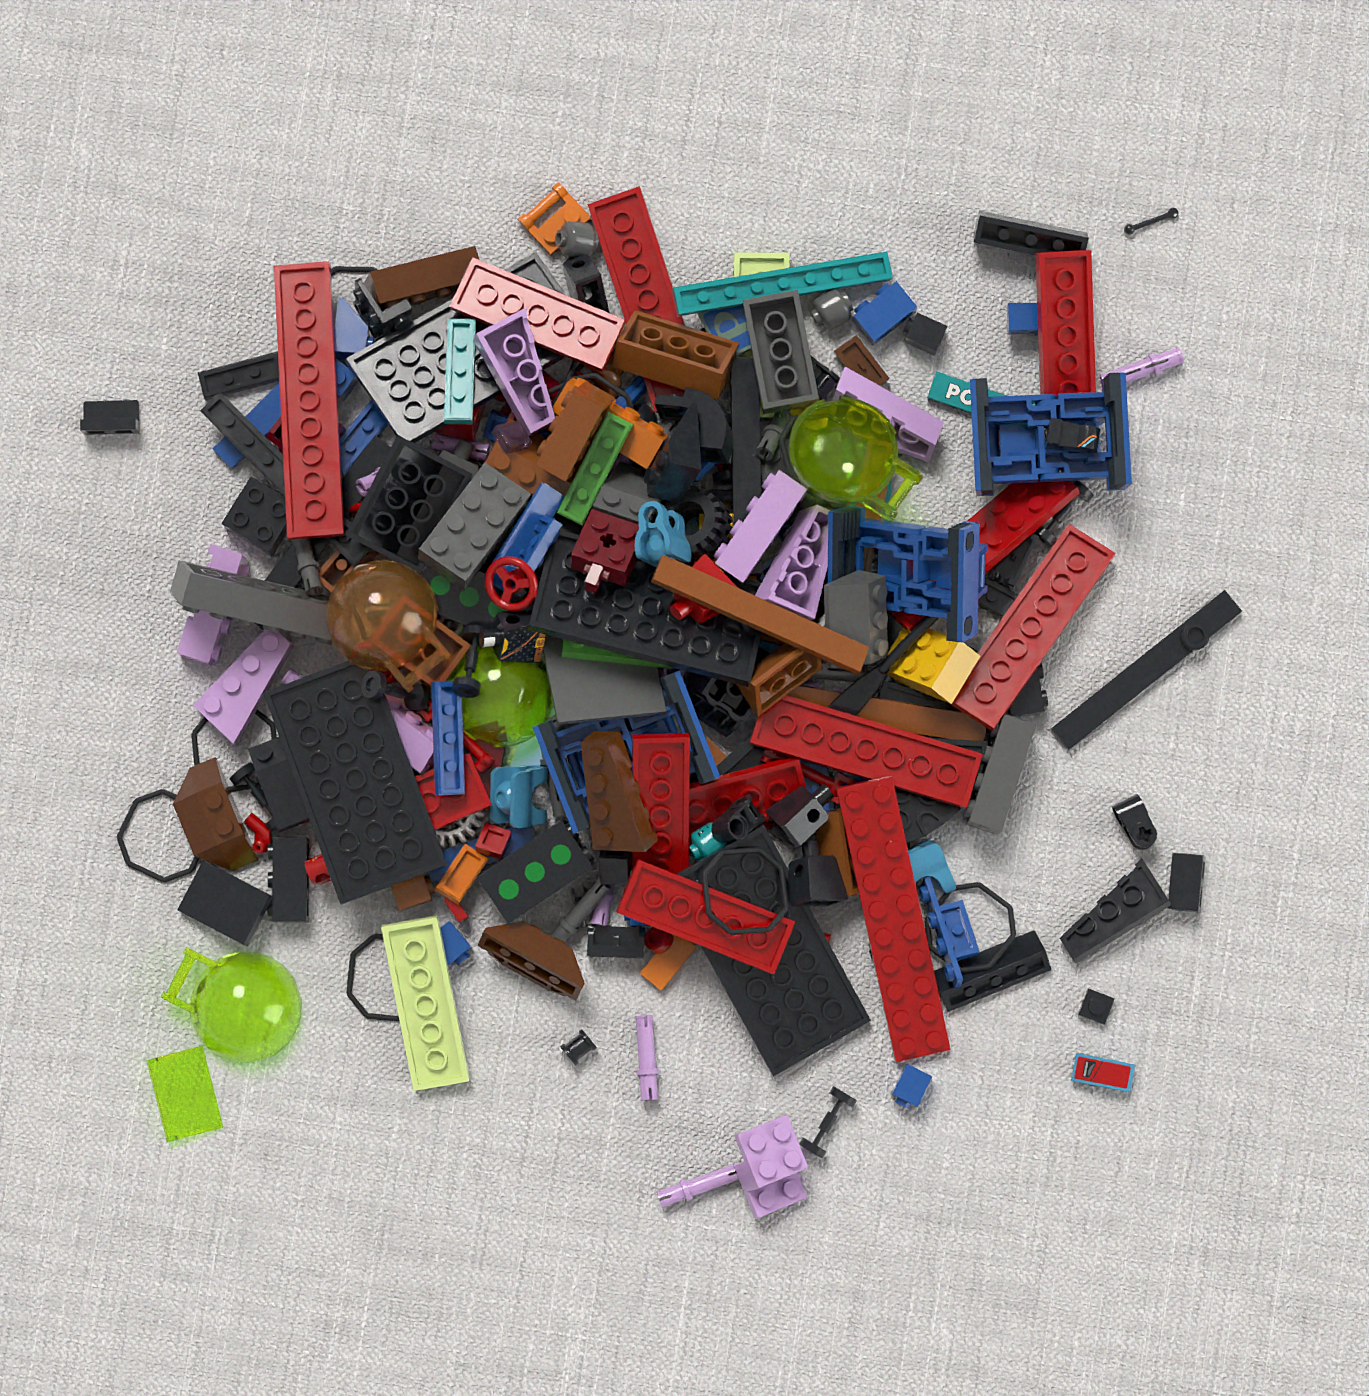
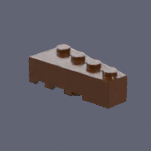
(420, 279)
(613, 796)

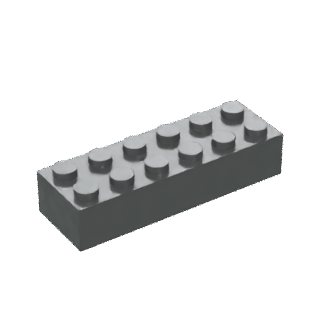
(250, 601)

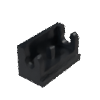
(1011, 566)
(1186, 882)
(616, 942)

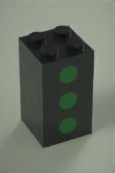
(471, 605)
(536, 871)

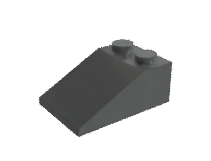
(625, 494)

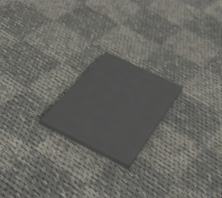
(599, 689)

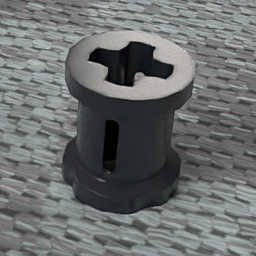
(578, 1047)

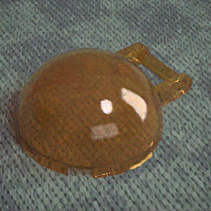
(384, 619)

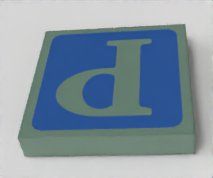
(727, 324)

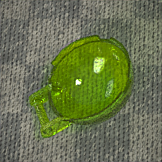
(849, 455)
(509, 702)
(240, 1005)

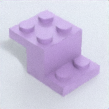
(771, 1166)

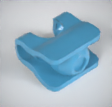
(659, 537)
(512, 795)
(929, 860)

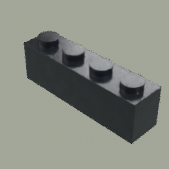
(1026, 235)

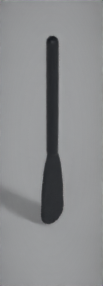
(859, 693)

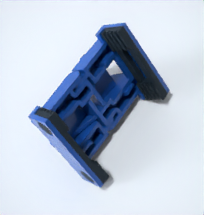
(1024, 451)
(910, 558)
(568, 741)

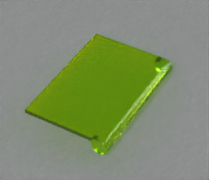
(184, 1093)

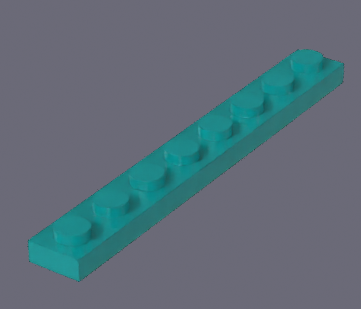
(805, 278)

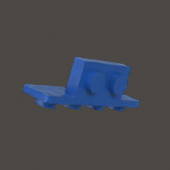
(533, 531)
(953, 931)

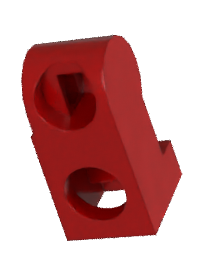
(317, 870)

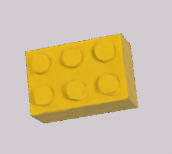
(934, 665)

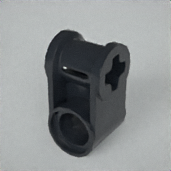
(822, 375)
(1132, 817)
(737, 820)

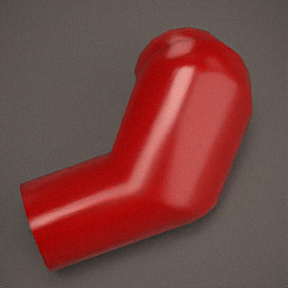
(262, 835)

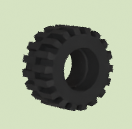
(715, 525)

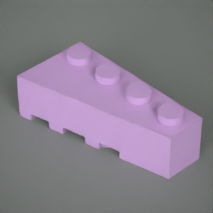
(515, 366)
(914, 427)
(760, 526)
(799, 565)
(202, 632)
(240, 689)
(415, 734)

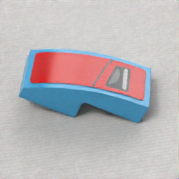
(1103, 1072)

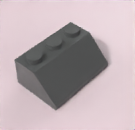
(859, 611)

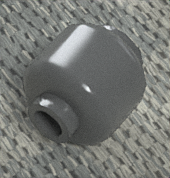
(576, 239)
(831, 309)

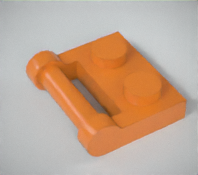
(546, 233)

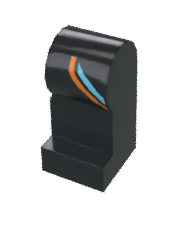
(1072, 437)

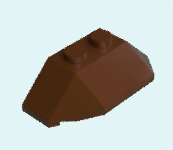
(212, 818)
(535, 957)

